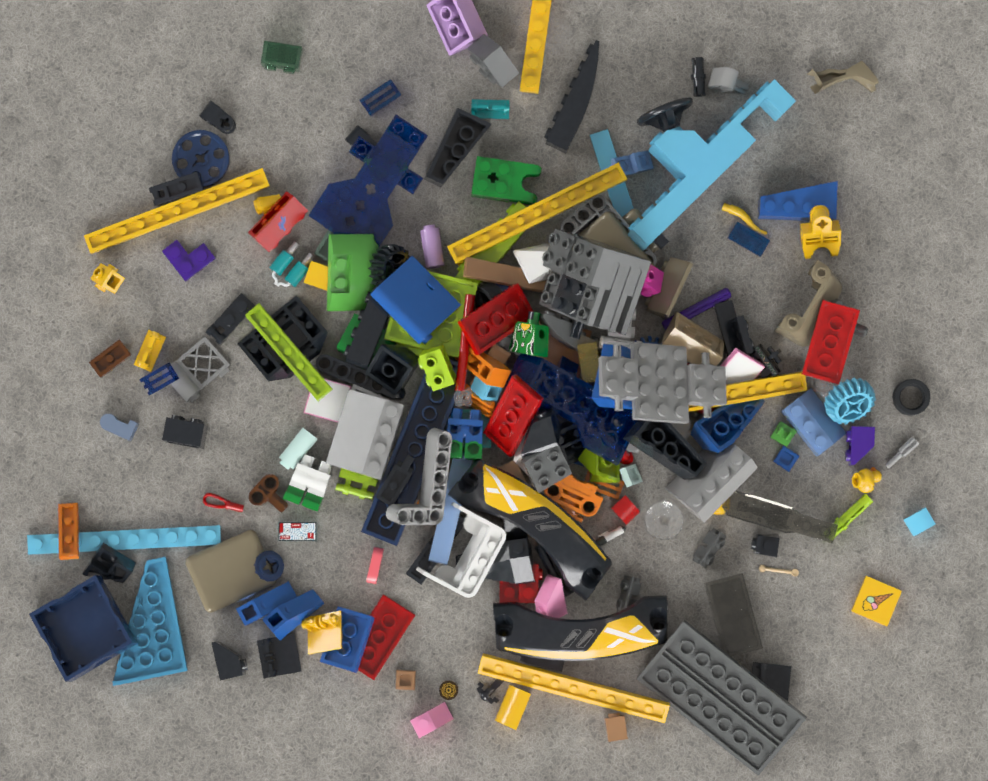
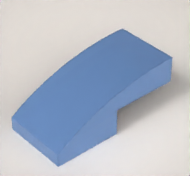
(634, 163)

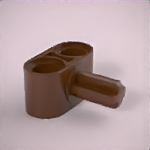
(269, 494)

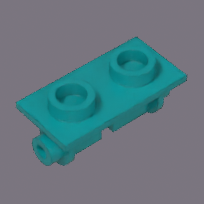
(490, 109)

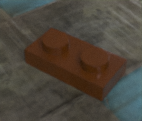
(110, 358)

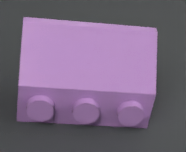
(456, 23)

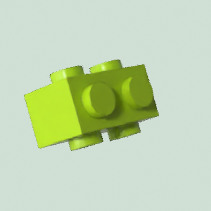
(437, 367)

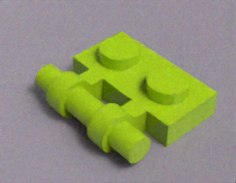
(352, 476)

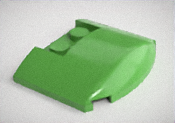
(349, 271)

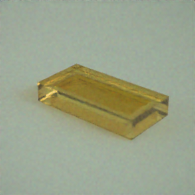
(588, 361)

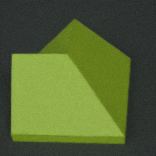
(600, 468)

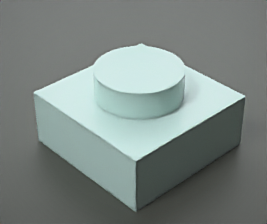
(630, 475)

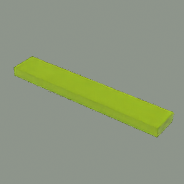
(288, 352)

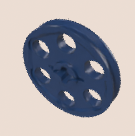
(199, 149)

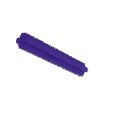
(701, 306)

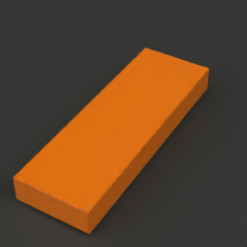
(68, 531)

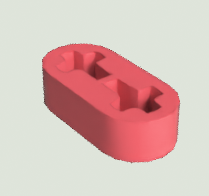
(375, 565)

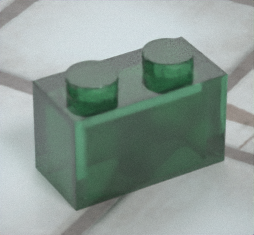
(281, 56)

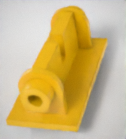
(149, 350)

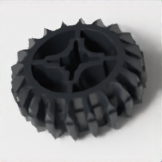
(382, 266)

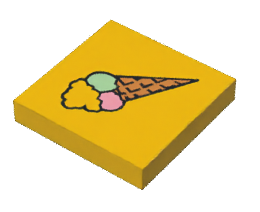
(876, 601)

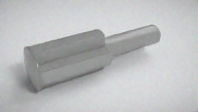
(903, 451)

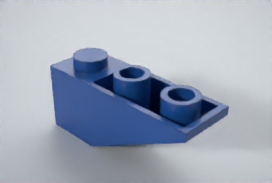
(265, 603)
(292, 613)

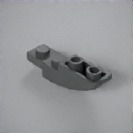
(561, 330)

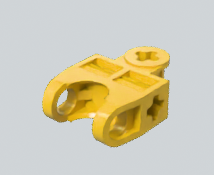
(820, 232)

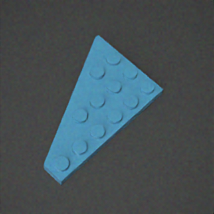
(155, 629)

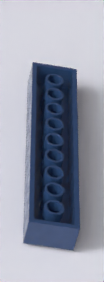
(428, 411)

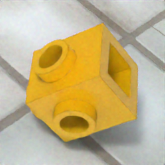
(107, 278)

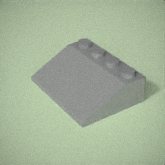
(365, 434)
(715, 482)

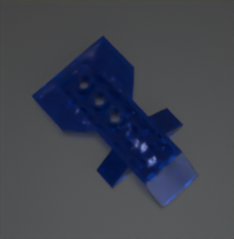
(385, 168)
(564, 393)

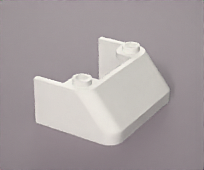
(476, 558)

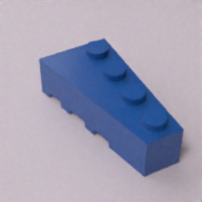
(799, 202)

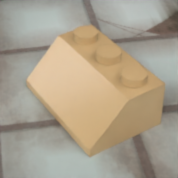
(695, 339)

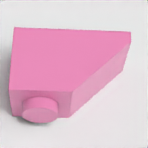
(551, 598)
(431, 719)

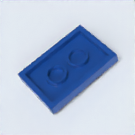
(355, 634)

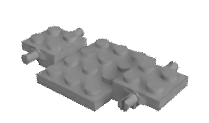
(661, 382)

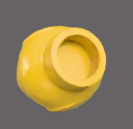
(866, 479)

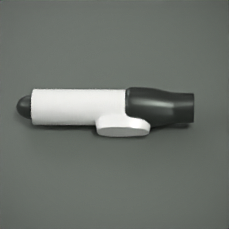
(607, 536)

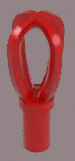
(228, 504)

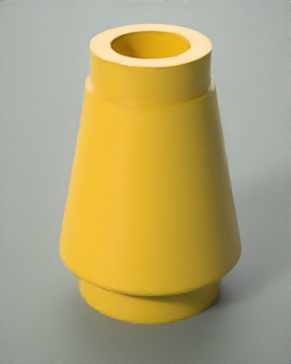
(264, 203)

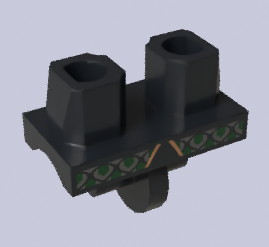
(771, 368)

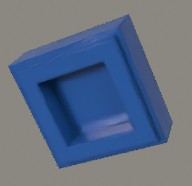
(786, 458)

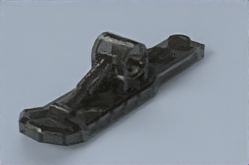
(777, 516)

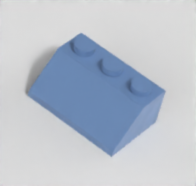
(812, 423)

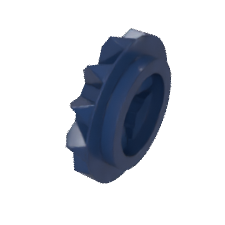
(277, 568)

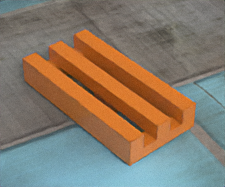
(486, 407)
(587, 478)

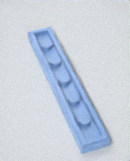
(446, 528)

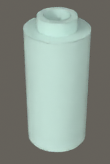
(297, 449)

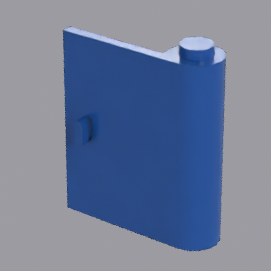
(413, 303)

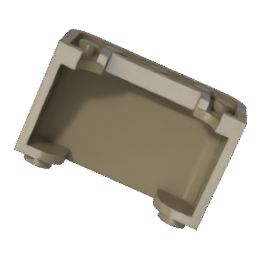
(828, 288)

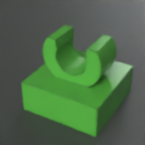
(783, 434)

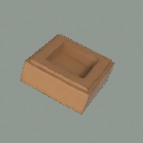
(405, 679)

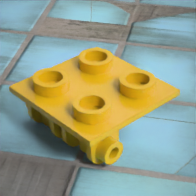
(324, 632)

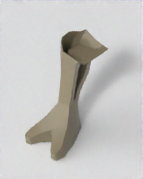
(858, 72)

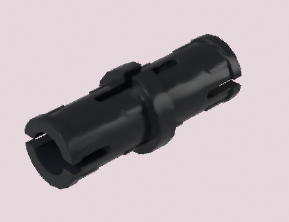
(698, 76)

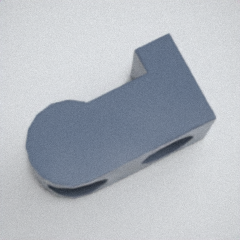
(113, 425)

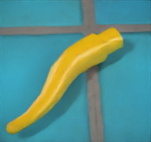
(737, 211)

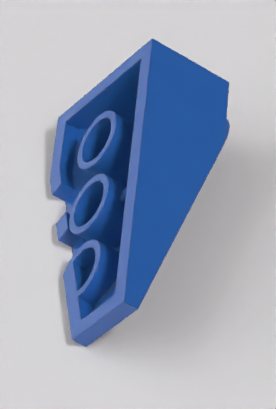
(725, 425)

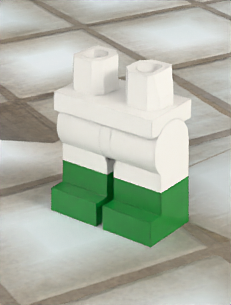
(314, 480)

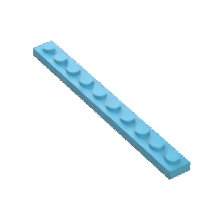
(131, 539)

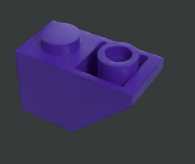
(860, 441)

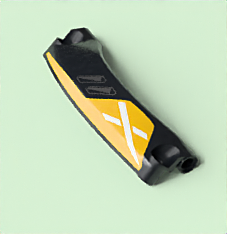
(563, 538)
(552, 638)

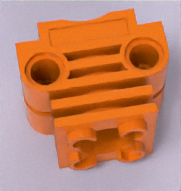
(574, 494)

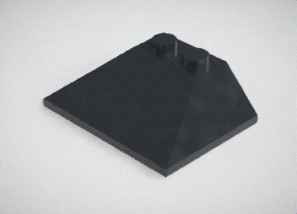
(302, 330)

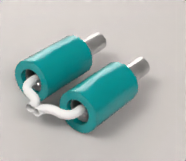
(282, 262)

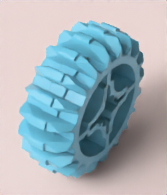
(849, 401)

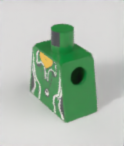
(530, 337)

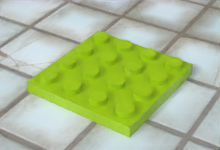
(448, 331)

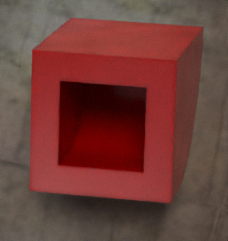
(625, 510)

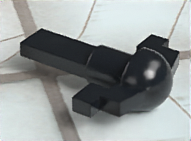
(485, 695)

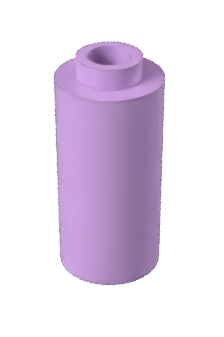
(432, 247)

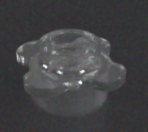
(458, 397)

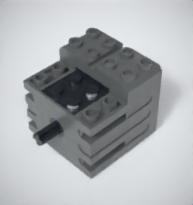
(592, 282)

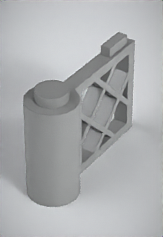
(187, 384)

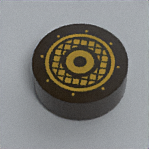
(448, 690)

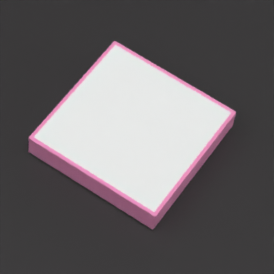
(741, 367)
(331, 405)

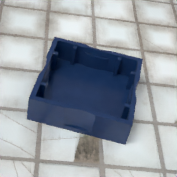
(83, 628)

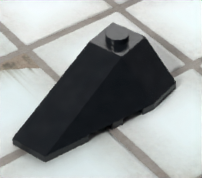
(512, 563)

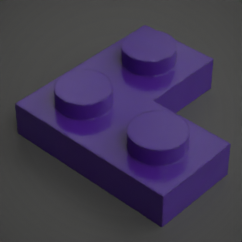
(188, 264)

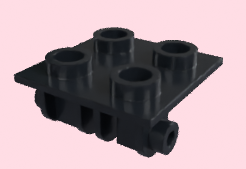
(279, 656)
(774, 676)

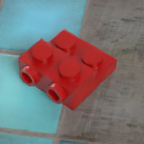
(521, 592)

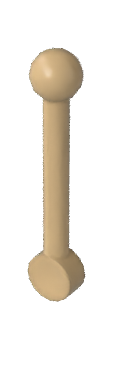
(762, 568)

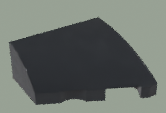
(110, 564)

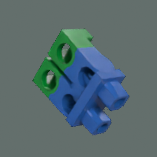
(466, 429)

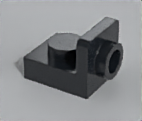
(765, 545)

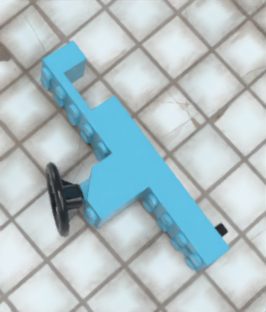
(693, 160)

